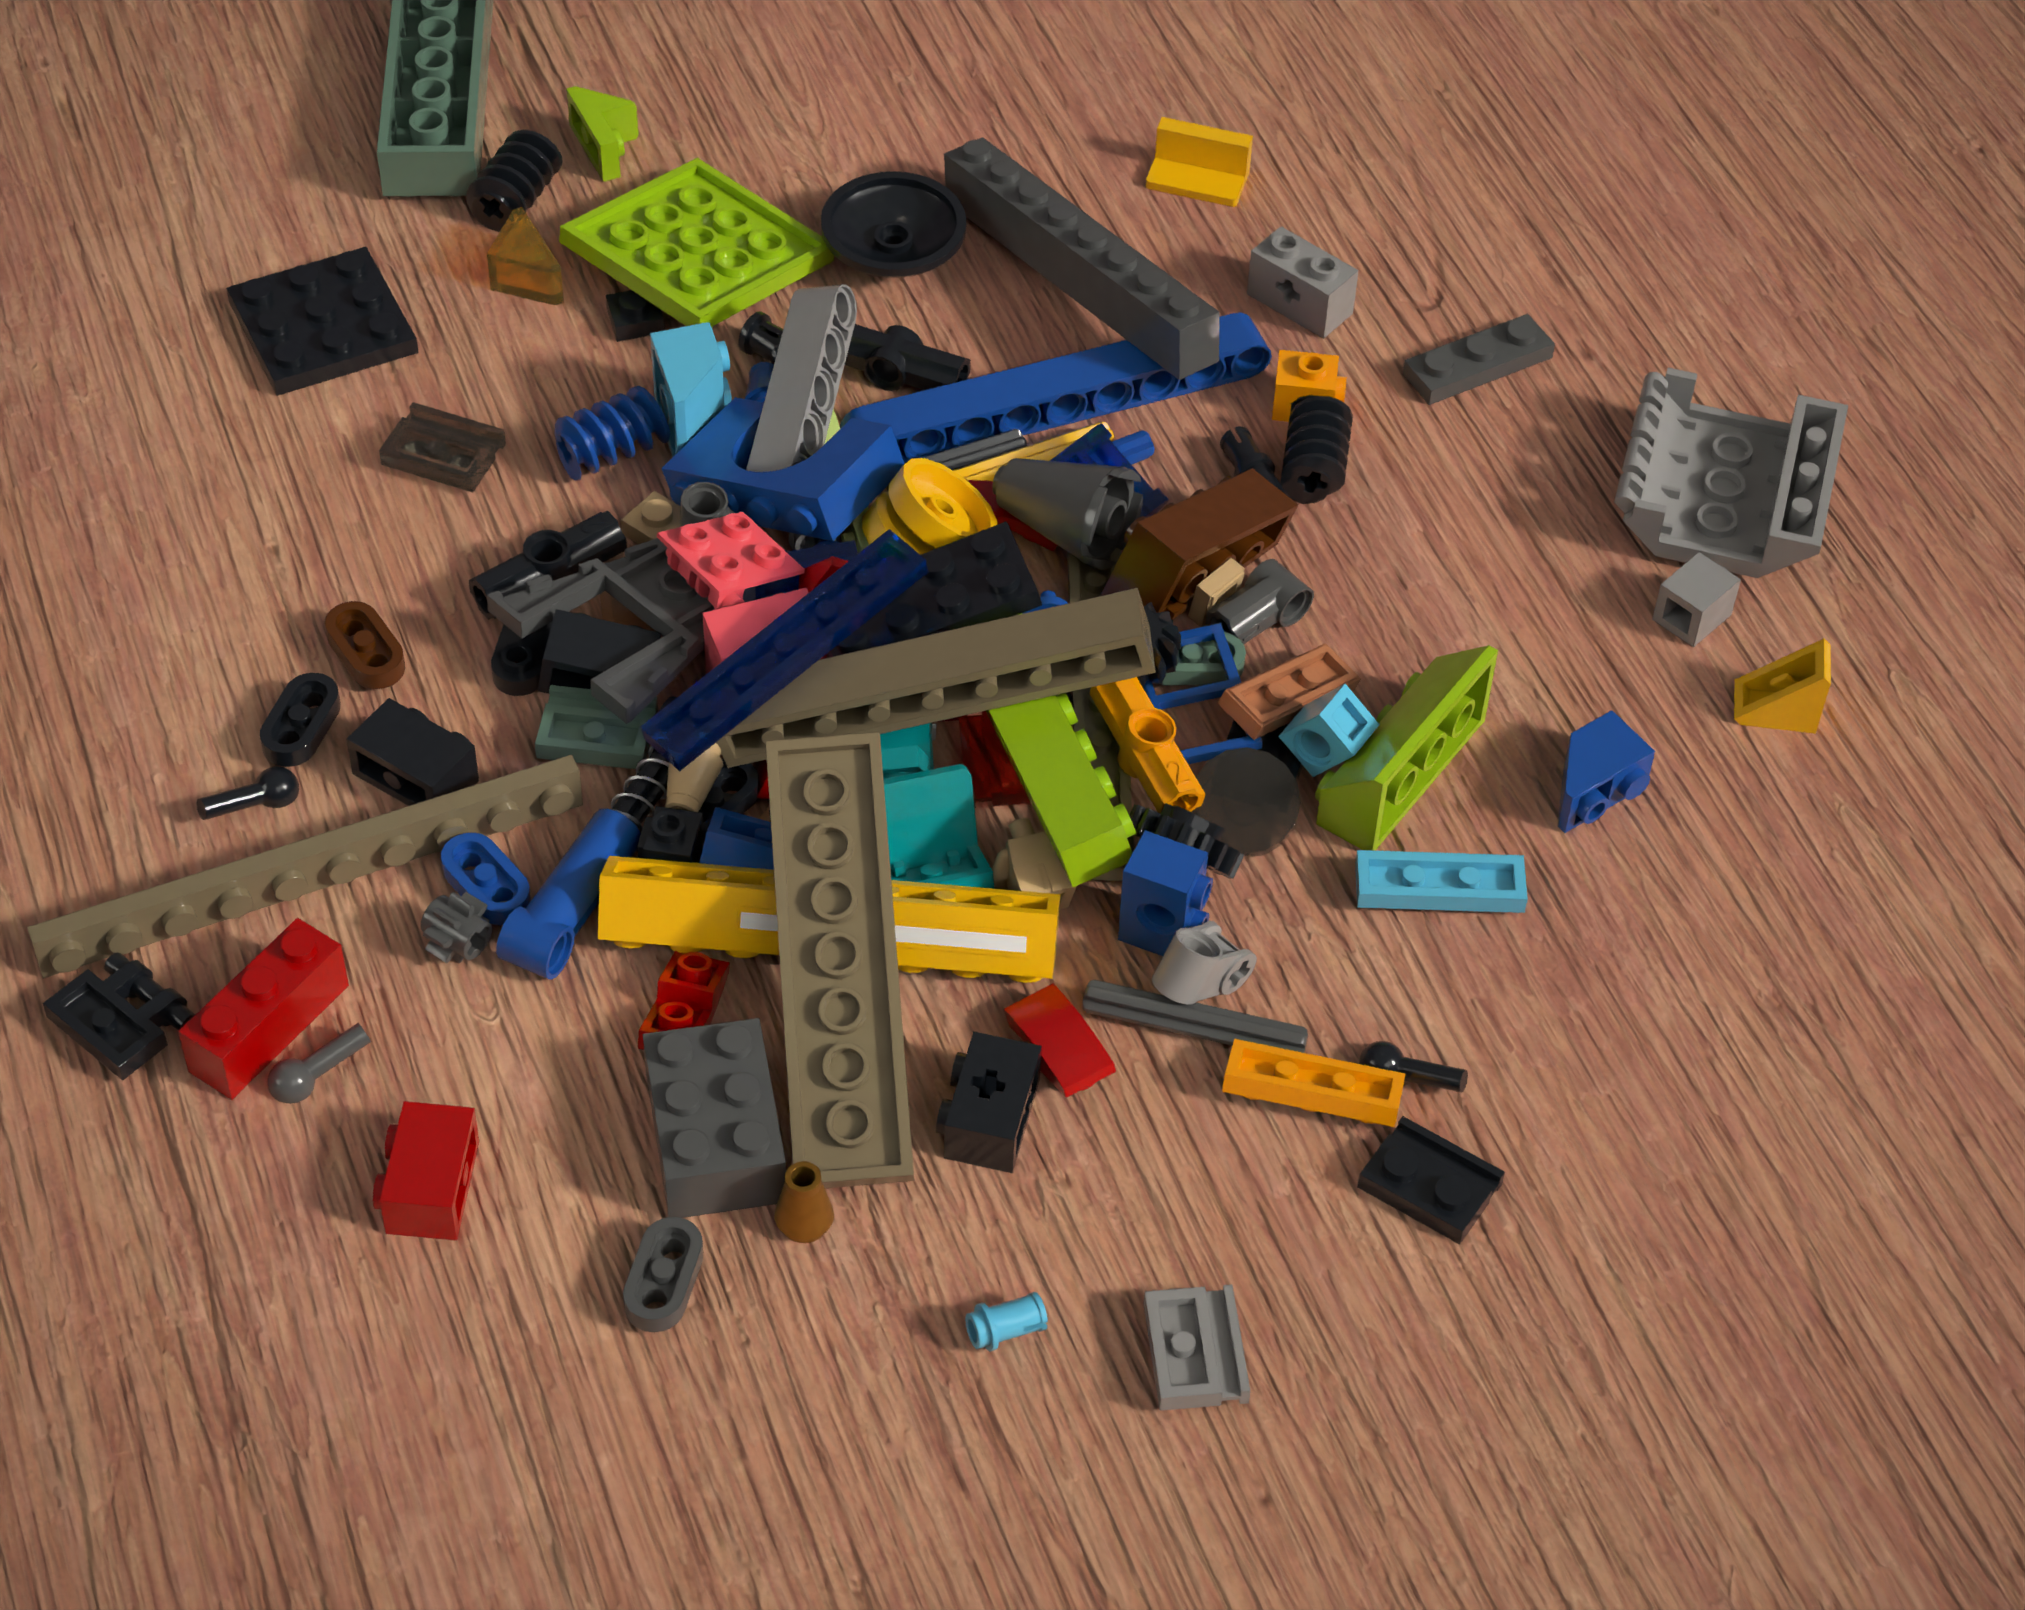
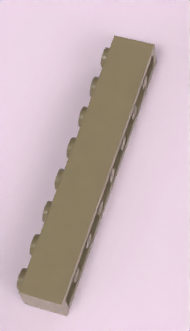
(954, 674)

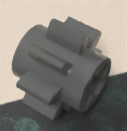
(456, 927)

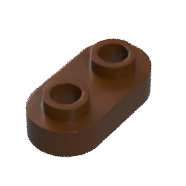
(372, 653)

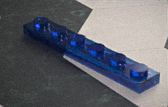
(784, 650)

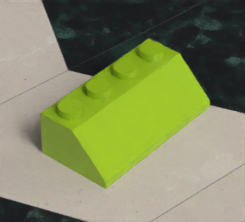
(1407, 748)

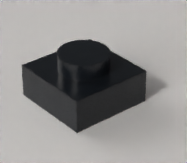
(633, 315)

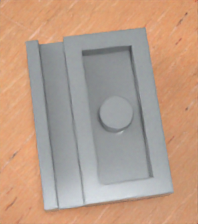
(1196, 1347)

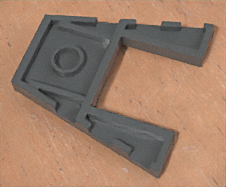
(646, 588)

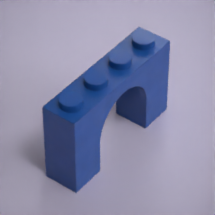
(805, 499)

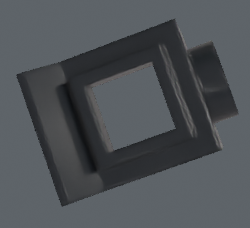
(672, 836)

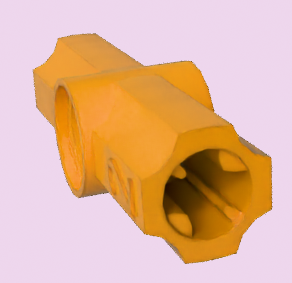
(1147, 744)

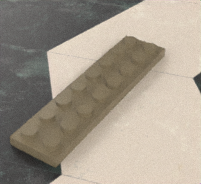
(839, 960)

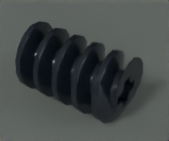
(513, 178)
(1316, 448)

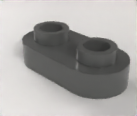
(660, 1278)

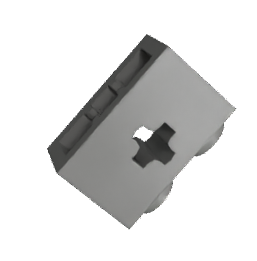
(1302, 282)

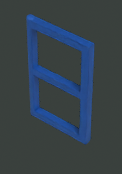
(1205, 692)

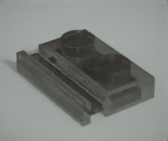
(442, 447)

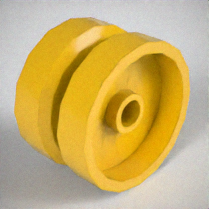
(928, 507)

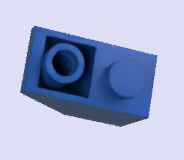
(1602, 768)

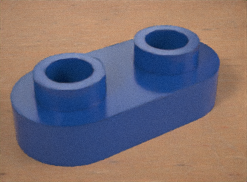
(492, 879)

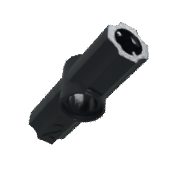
(901, 359)
(551, 554)

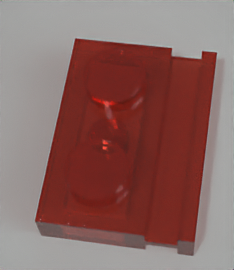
(988, 763)

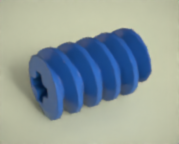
(607, 428)

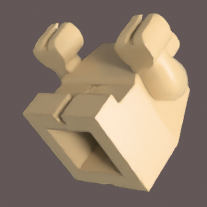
(1031, 864)

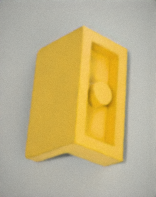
(1200, 162)

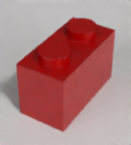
(427, 1170)

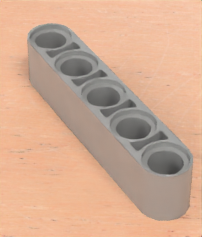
(804, 377)

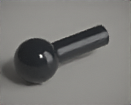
(273, 788)
(1389, 1057)

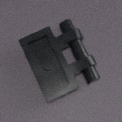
(107, 1024)

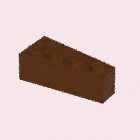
(1193, 538)

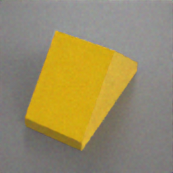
(1786, 691)

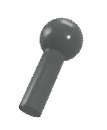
(294, 1079)

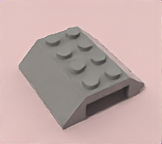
(1727, 480)

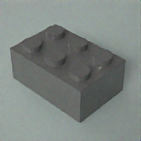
(714, 1118)

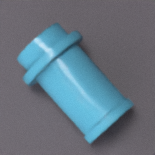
(1005, 1321)

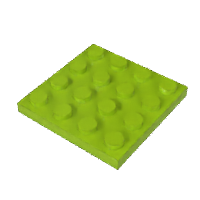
(696, 244)

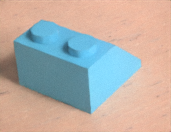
(689, 379)

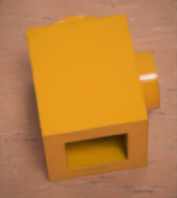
(1305, 375)

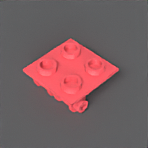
(726, 557)

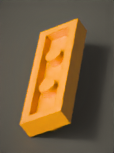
(1313, 1082)

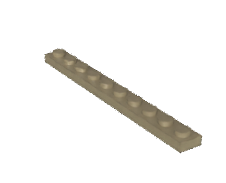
(303, 867)

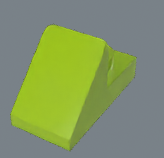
(602, 127)

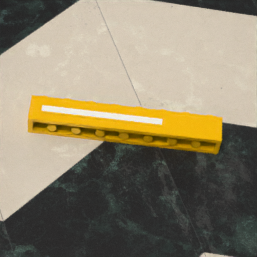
(736, 912)

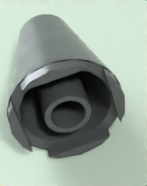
(1072, 504)

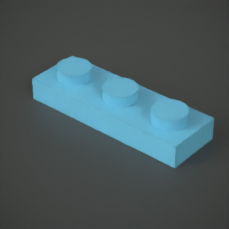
(1440, 881)

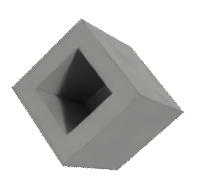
(1696, 599)

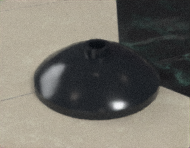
(893, 224)

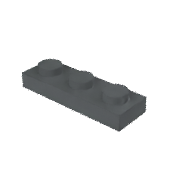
(1478, 359)

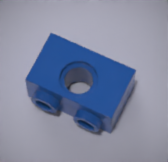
(1162, 892)

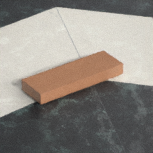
(1282, 691)

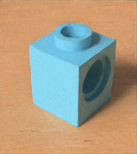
(1329, 730)

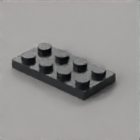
(964, 586)

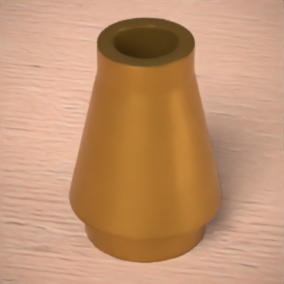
(803, 1205)

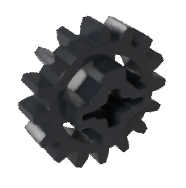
(1190, 830)

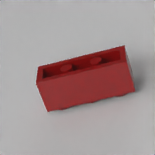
(264, 1008)

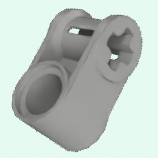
(1202, 965)

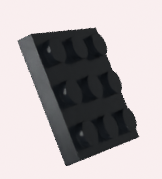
(322, 320)

